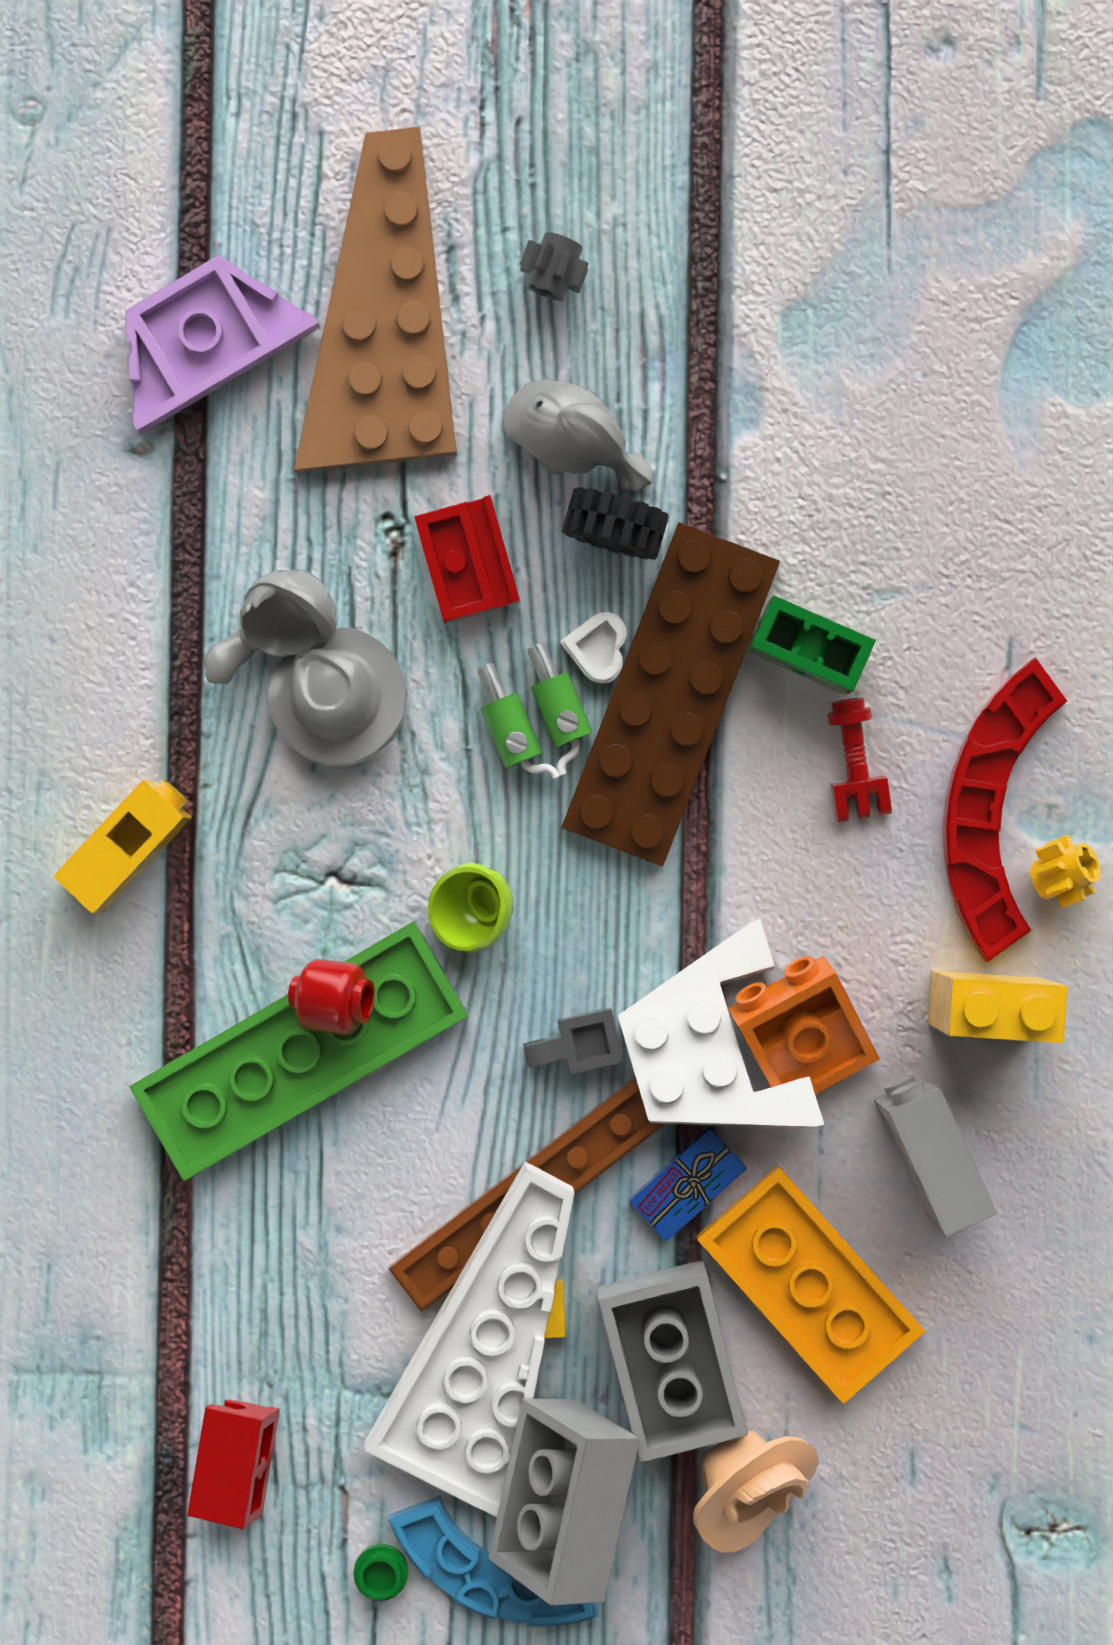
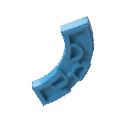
(466, 1573)

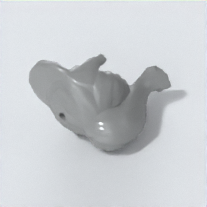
(572, 432)

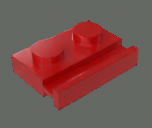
(467, 559)

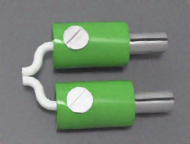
(511, 725)

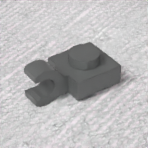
(584, 1041)

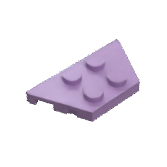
(203, 336)

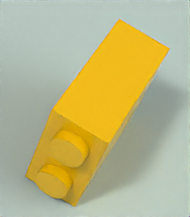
(997, 1006)

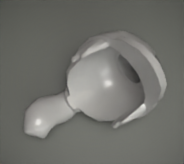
(281, 616)

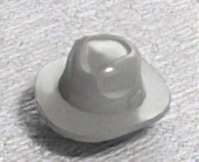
(339, 700)

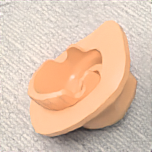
(749, 1486)

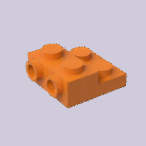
(803, 1026)

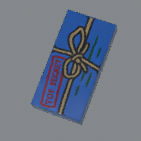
(687, 1184)

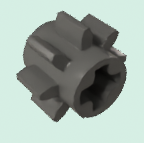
(553, 266)

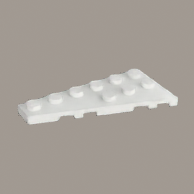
(483, 1352)

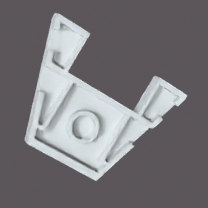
(689, 1050)

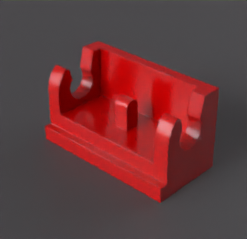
(233, 1463)

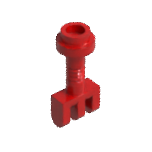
(849, 715)

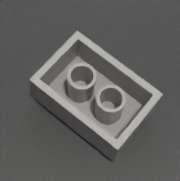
(671, 1361)
(563, 1500)

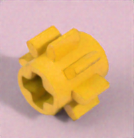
(1065, 871)

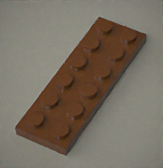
(670, 694)

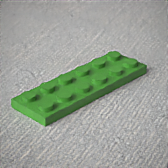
(278, 1069)

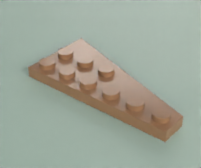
(382, 350)

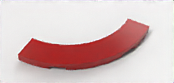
(976, 805)

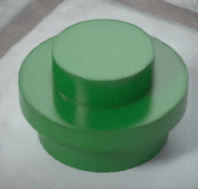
(380, 1572)

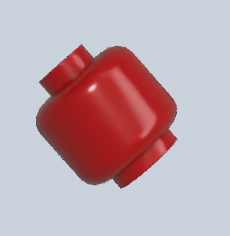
(332, 996)

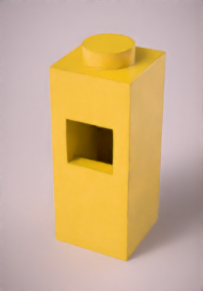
(124, 845)

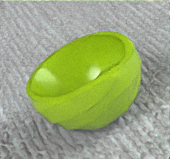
(470, 907)

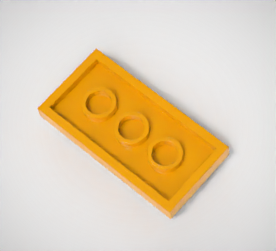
(810, 1284)

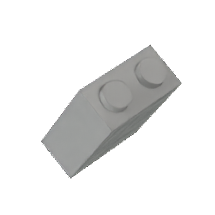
(935, 1154)

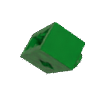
(811, 645)

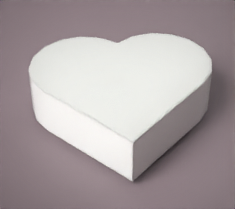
(597, 646)

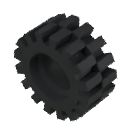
(615, 523)

